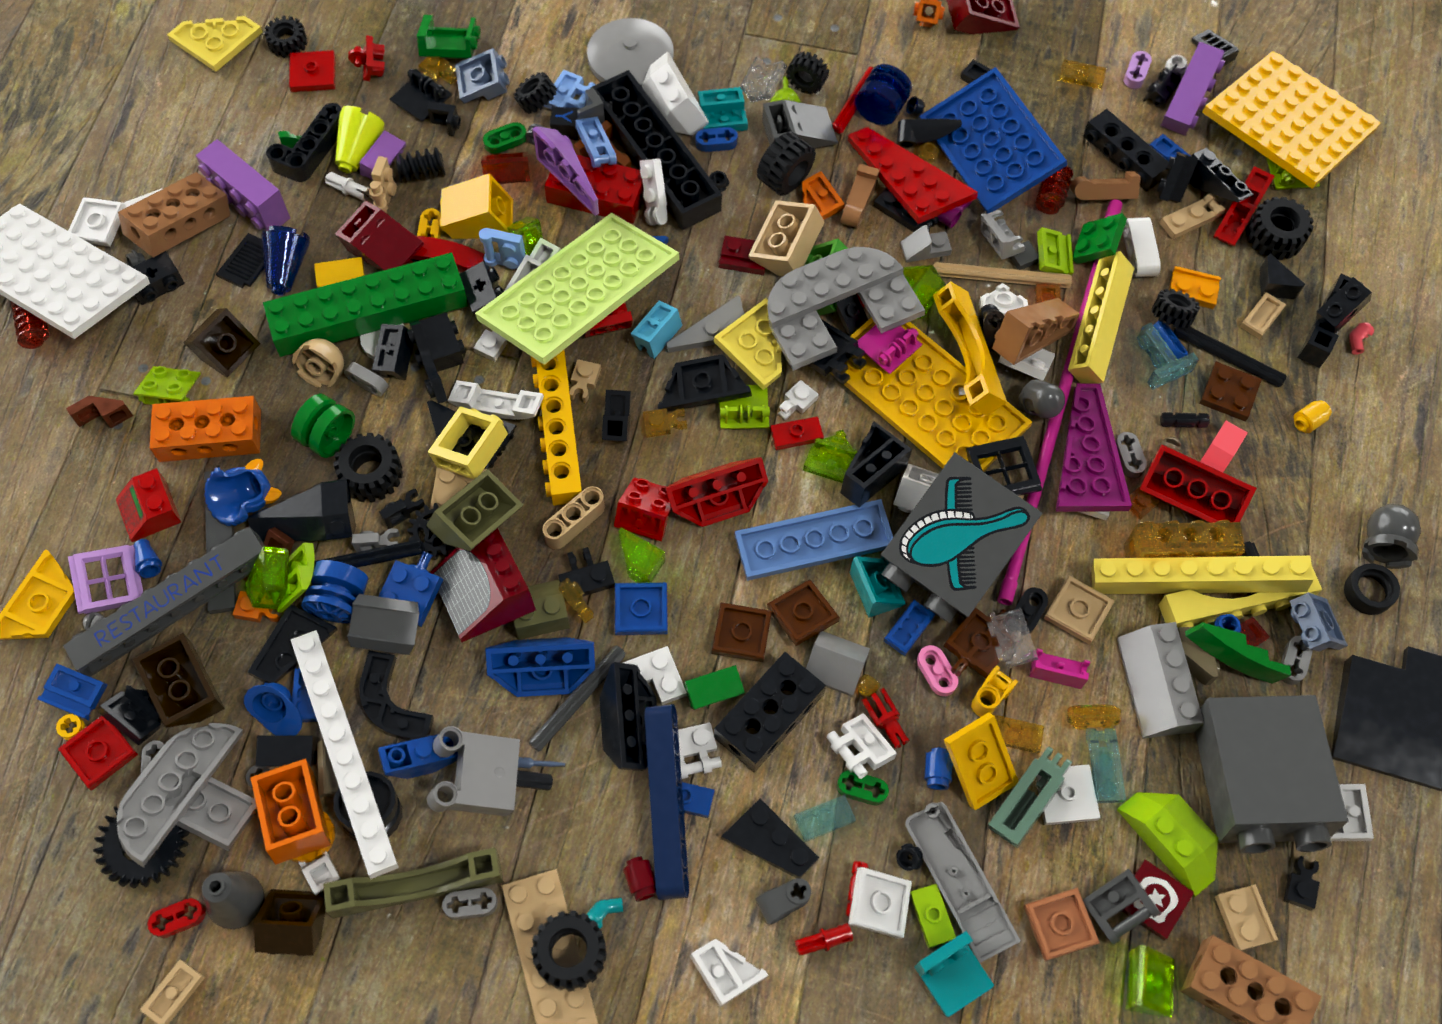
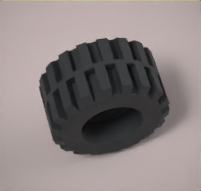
(786, 163)
(1283, 214)
(363, 450)
(551, 932)

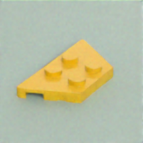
(38, 601)

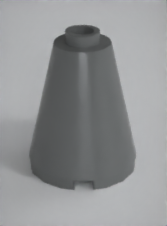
(232, 898)

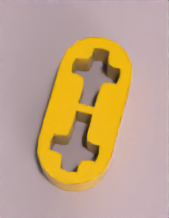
(424, 227)

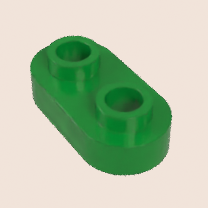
(504, 138)

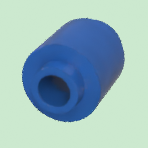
(938, 769)

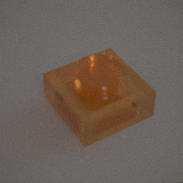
(1046, 292)
(1142, 503)

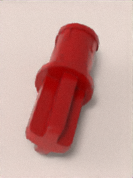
(824, 939)

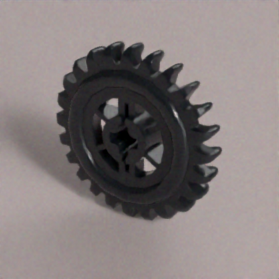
(130, 871)

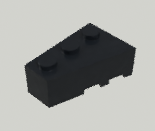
(875, 465)

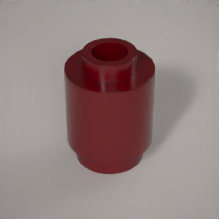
(640, 878)

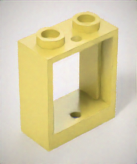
(473, 464)

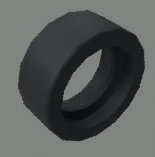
(1380, 574)

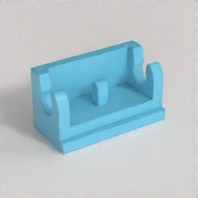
(657, 328)

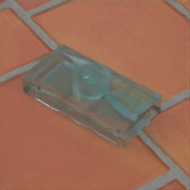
(824, 818)

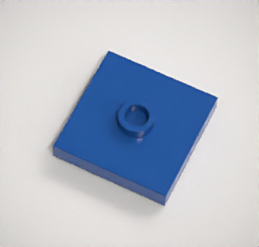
(641, 608)

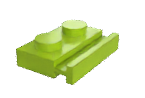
(1054, 251)

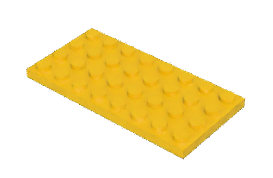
(926, 405)

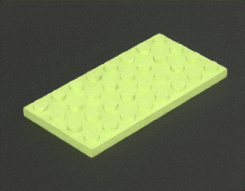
(577, 287)

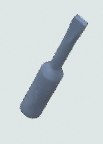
(528, 763)

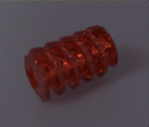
(1054, 191)
(29, 328)

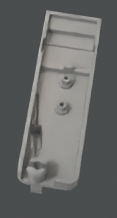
(961, 881)

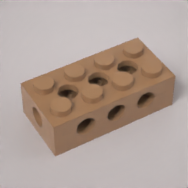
(174, 214)
(1241, 972)

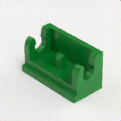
(714, 687)

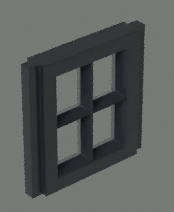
(1006, 446)

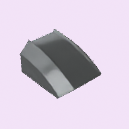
(383, 624)

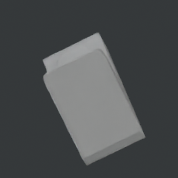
(923, 246)

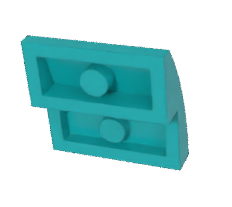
(724, 108)

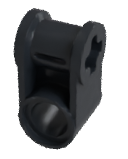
(990, 328)

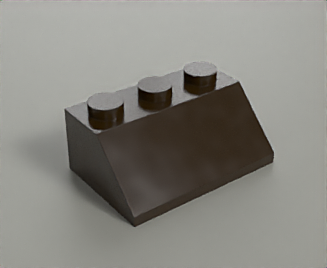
(178, 683)

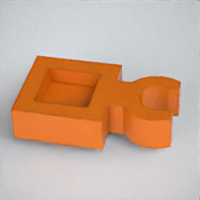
(245, 611)

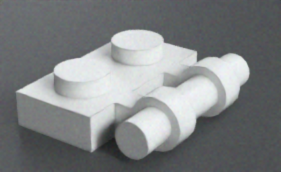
(697, 741)
(868, 742)

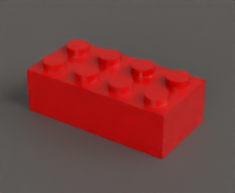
(615, 186)

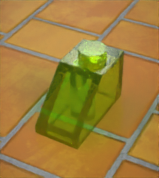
(530, 230)
(640, 557)

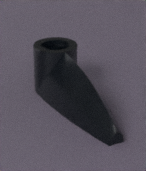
(917, 131)

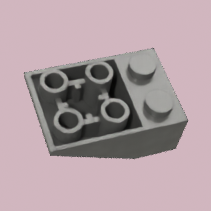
(805, 120)

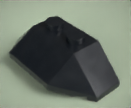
(623, 716)

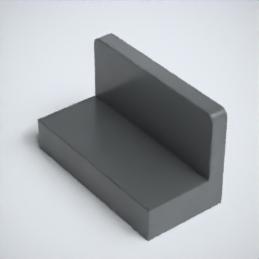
(593, 108)

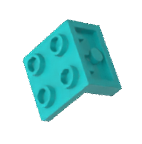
(954, 975)

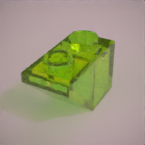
(268, 578)

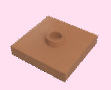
(1061, 924)

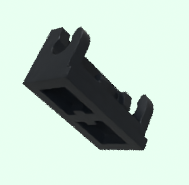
(393, 351)
(284, 750)

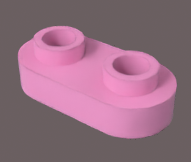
(938, 671)

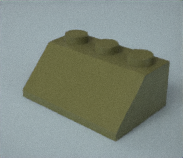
(474, 512)

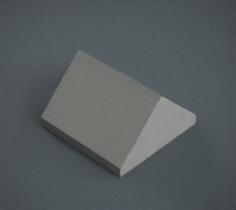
(837, 662)

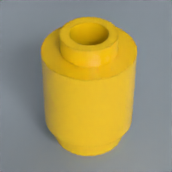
(1312, 416)

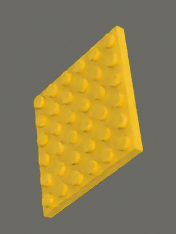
(1291, 118)

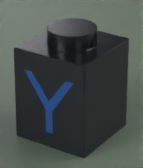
(564, 121)

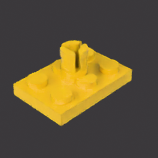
(981, 761)

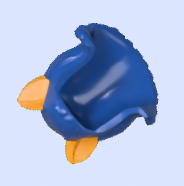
(238, 492)

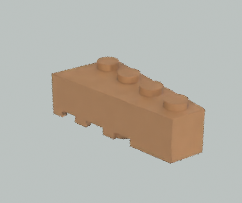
(1033, 328)

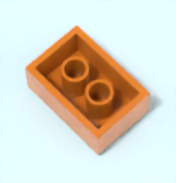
(290, 811)

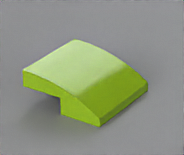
(299, 574)

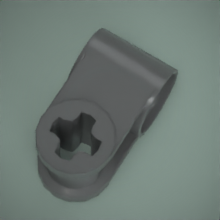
(779, 903)

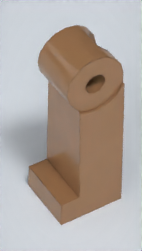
(1107, 188)
(860, 195)

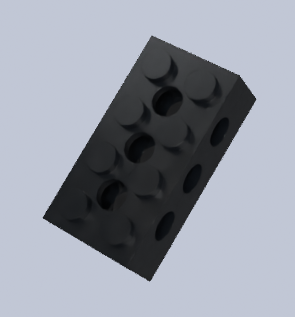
(767, 694)

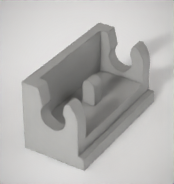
(1000, 235)

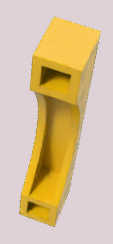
(982, 382)

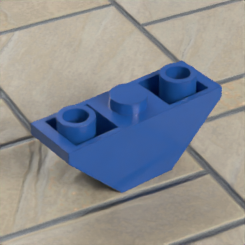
(414, 758)

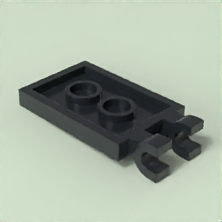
(846, 350)

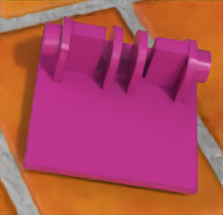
(890, 347)

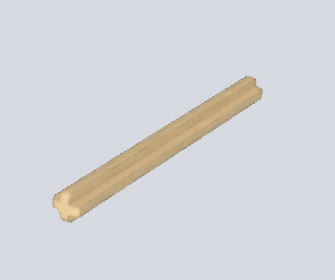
(1002, 274)

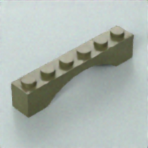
(459, 874)

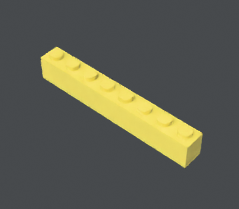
(1202, 574)

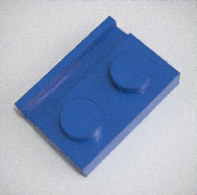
(72, 691)

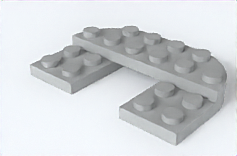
(848, 272)

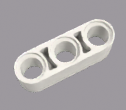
(1141, 247)

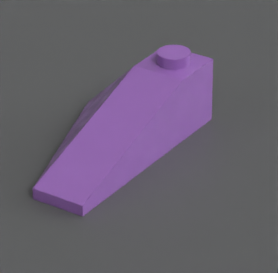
(560, 159)

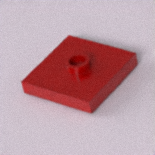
(312, 71)
(97, 752)

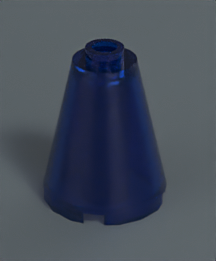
(283, 257)

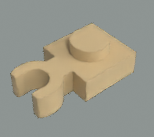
(584, 377)

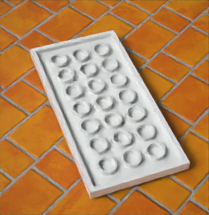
(60, 273)

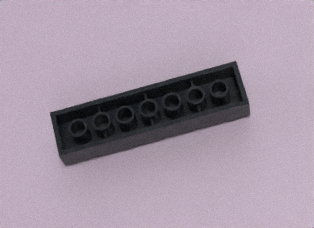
(647, 136)

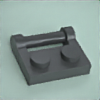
(1114, 898)

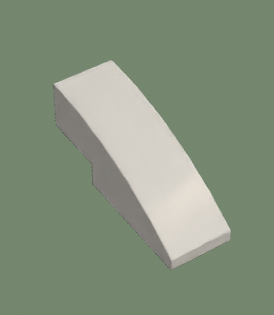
(540, 254)

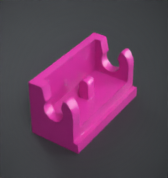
(1059, 670)

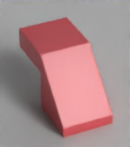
(1224, 446)

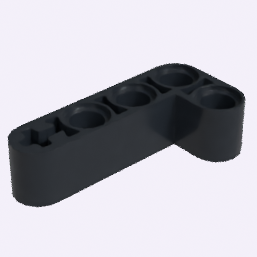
(310, 149)

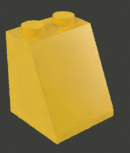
(475, 206)

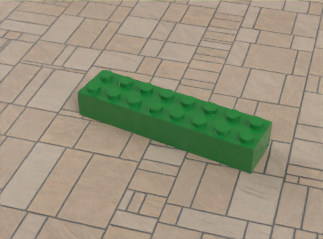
(365, 303)

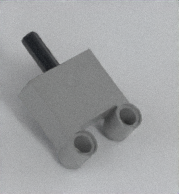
(484, 774)

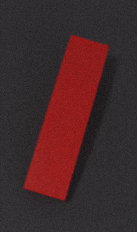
(1241, 212)

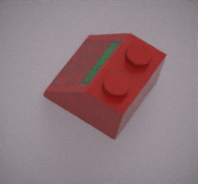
(147, 505)

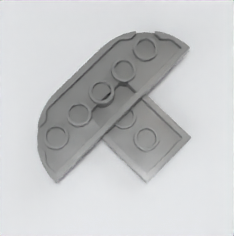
(181, 792)

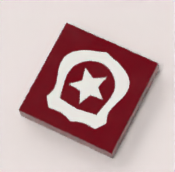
(1166, 893)

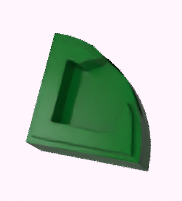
(288, 139)

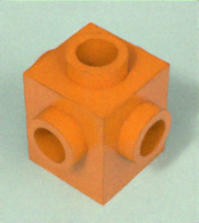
(928, 20)

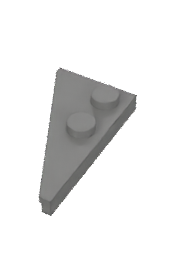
(703, 332)

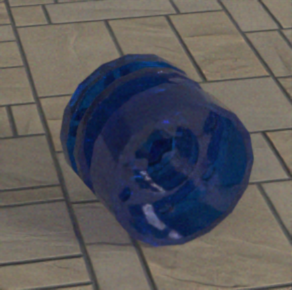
(883, 94)

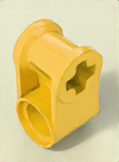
(995, 689)

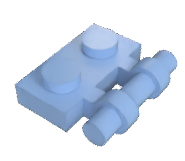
(567, 87)

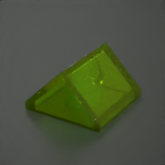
(1150, 982)

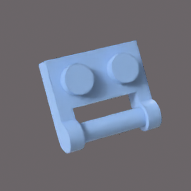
(510, 248)

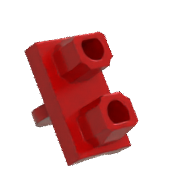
(366, 55)

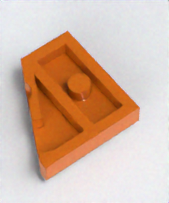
(820, 192)

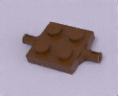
(974, 645)

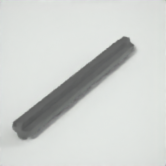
(576, 699)

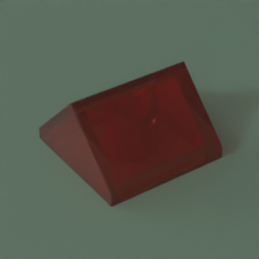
(507, 167)

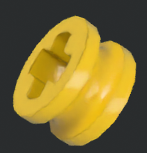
(64, 722)

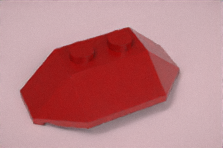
(718, 492)

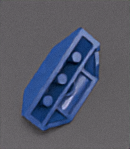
(541, 665)

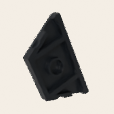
(703, 383)

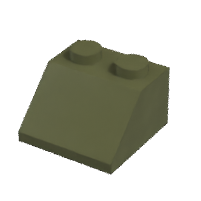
(549, 612)

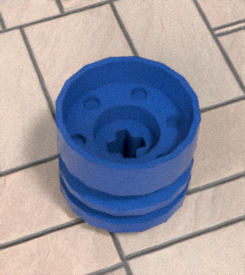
(334, 590)

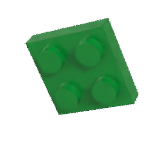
(1099, 238)

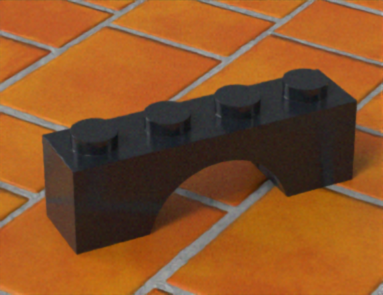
(1320, 340)

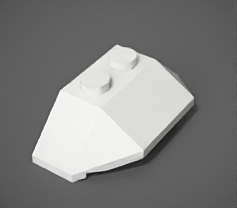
(673, 96)

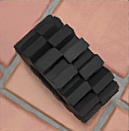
(285, 27)
(807, 72)
(535, 92)
(1175, 308)

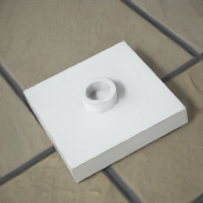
(97, 221)
(1074, 799)
(880, 903)

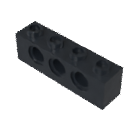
(1126, 148)

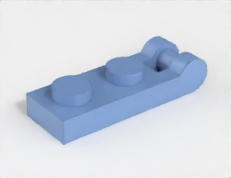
(596, 142)

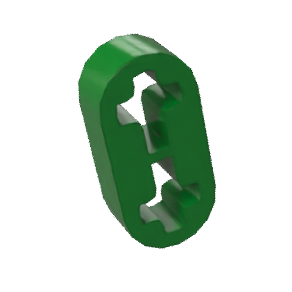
(861, 794)

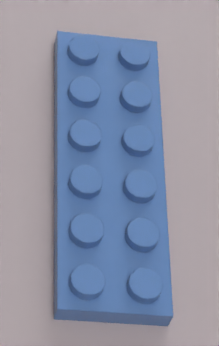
(813, 539)

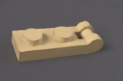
(1192, 216)

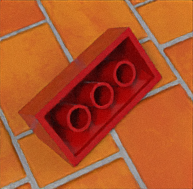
(1196, 487)

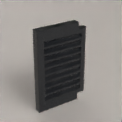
(244, 263)

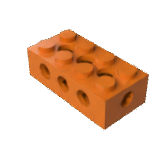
(205, 428)

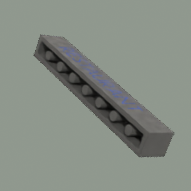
(164, 603)

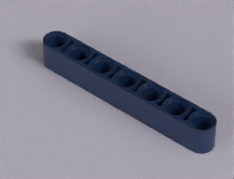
(666, 802)

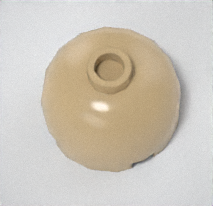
(319, 362)

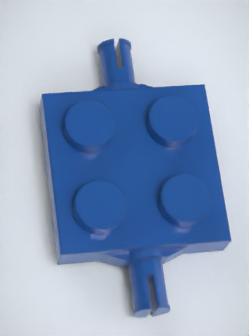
(413, 584)

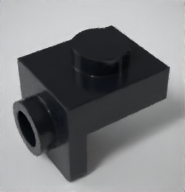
(444, 115)

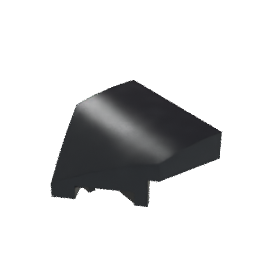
(132, 714)

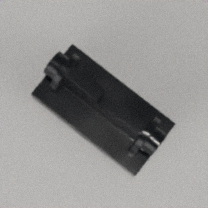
(1161, 90)

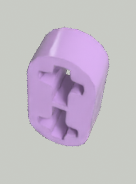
(1136, 69)

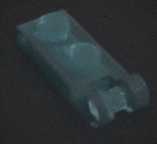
(1106, 766)

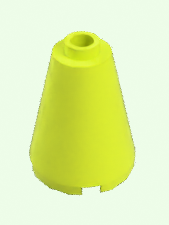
(355, 137)

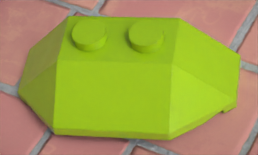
(1174, 836)

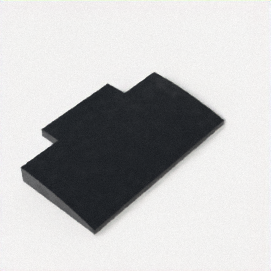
(1392, 717)

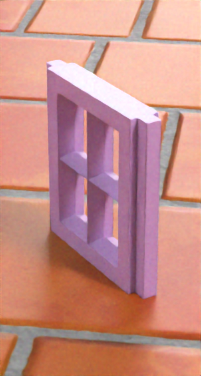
(81, 582)

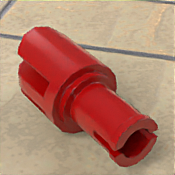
(888, 720)

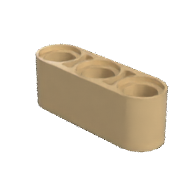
(571, 528)

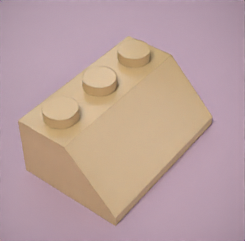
(787, 237)

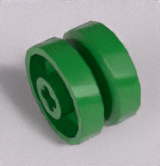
(322, 425)

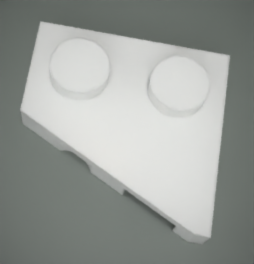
(725, 971)

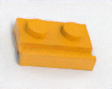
(1196, 284)

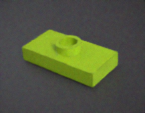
(932, 915)

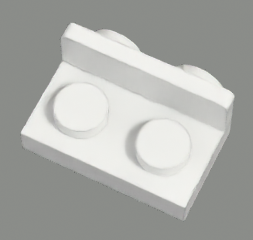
(1034, 365)

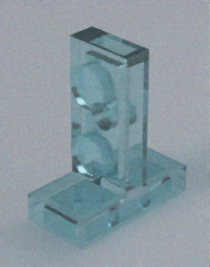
(1163, 358)

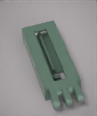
(1022, 806)

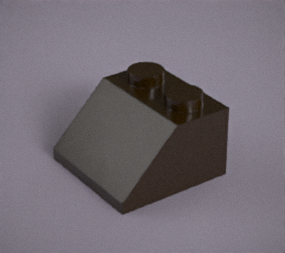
(222, 342)
(290, 923)

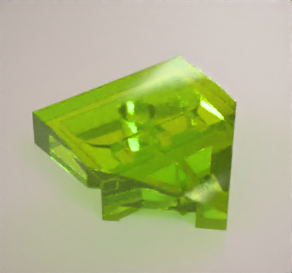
(830, 457)

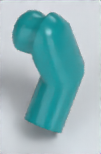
(604, 907)

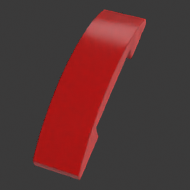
(464, 256)

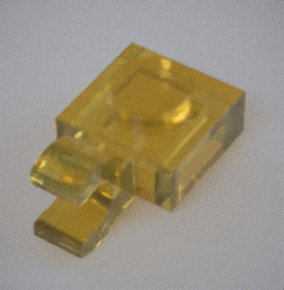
(437, 67)

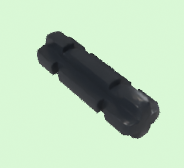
(1167, 419)

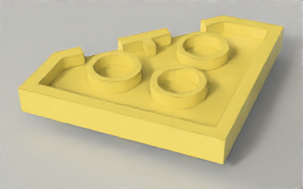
(215, 40)
(753, 345)

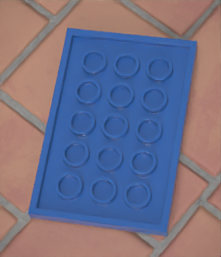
(999, 144)

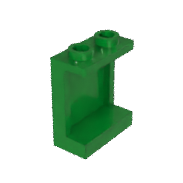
(447, 41)

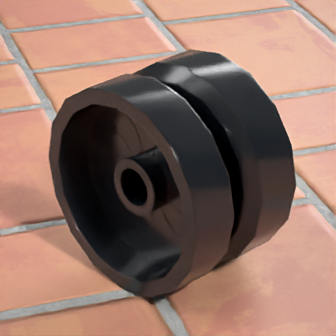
(387, 802)

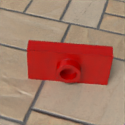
(796, 433)

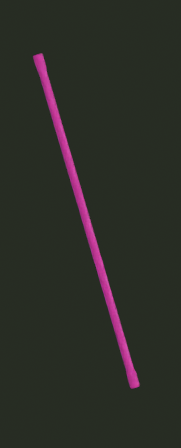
(1010, 583)

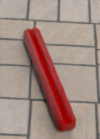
(849, 108)

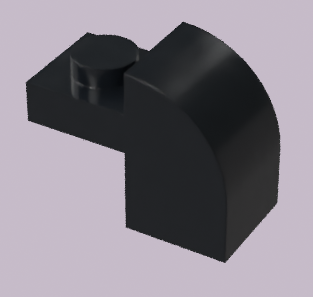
(617, 415)

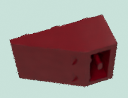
(378, 238)

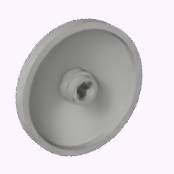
(626, 46)

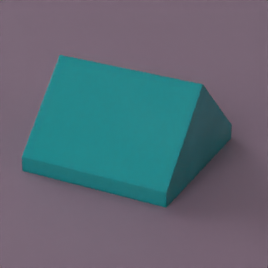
(875, 591)

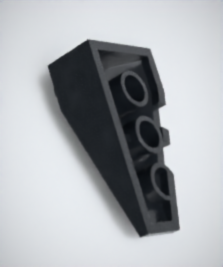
(310, 516)

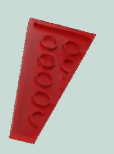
(913, 181)

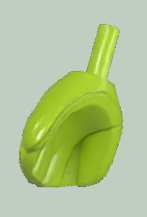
(785, 93)

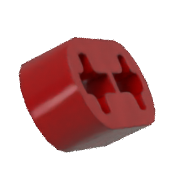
(174, 912)

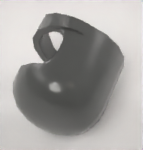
(1046, 398)

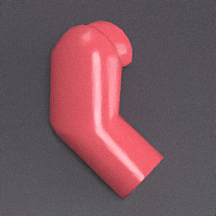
(1357, 335)

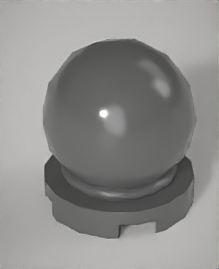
(1392, 536)

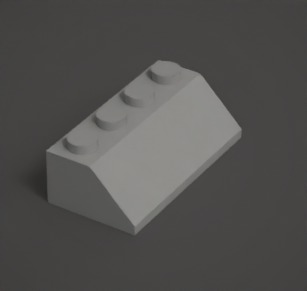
(1160, 681)

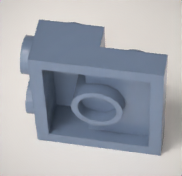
(482, 76)
(1317, 623)

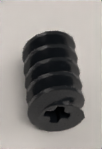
(420, 164)

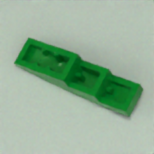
(1234, 651)

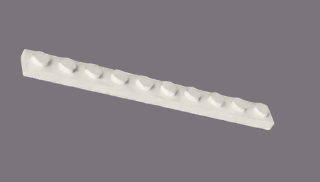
(344, 756)

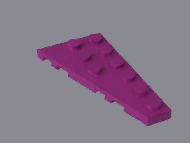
(1091, 463)

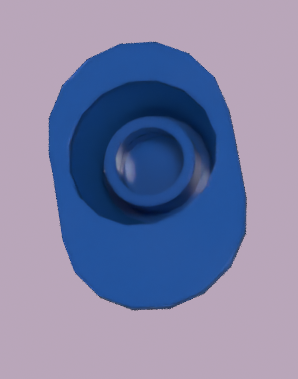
(274, 709)

